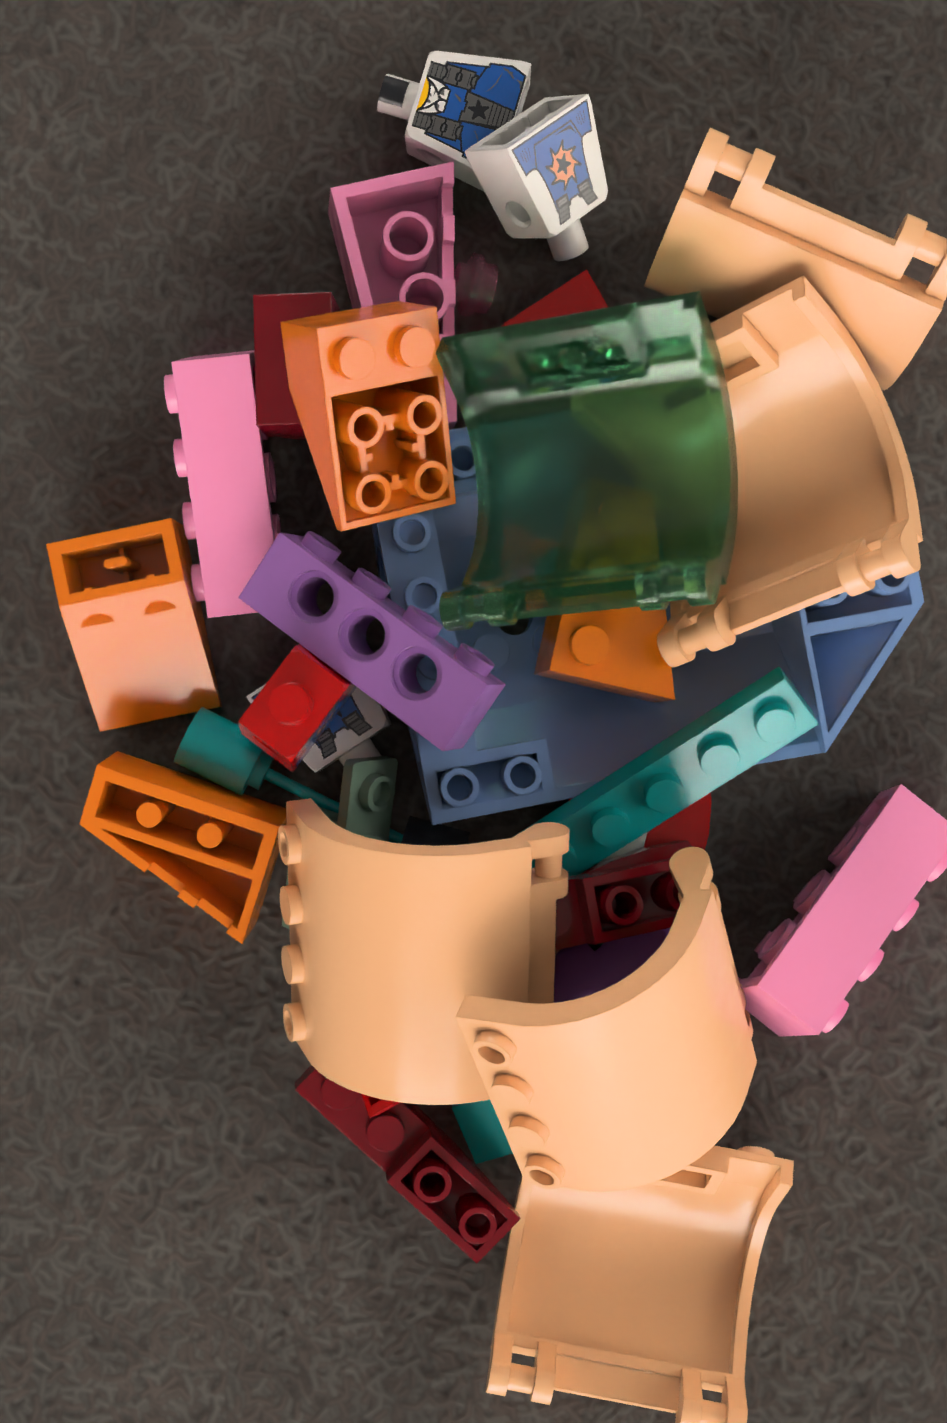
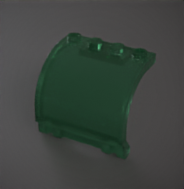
(595, 462)

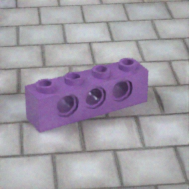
(286, 595)

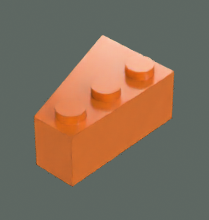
(608, 652)
(189, 834)

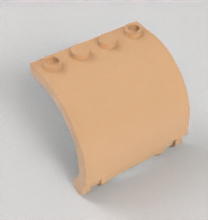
(770, 238)
(818, 473)
(397, 940)
(629, 1076)
(639, 1287)

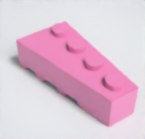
(400, 244)
(226, 475)
(847, 916)

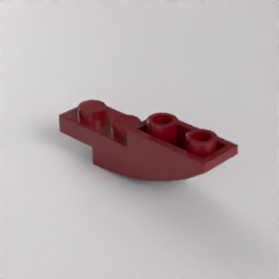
(616, 904)
(418, 1164)

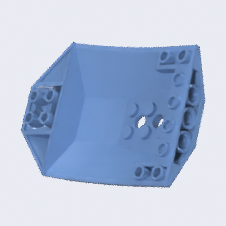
(560, 738)

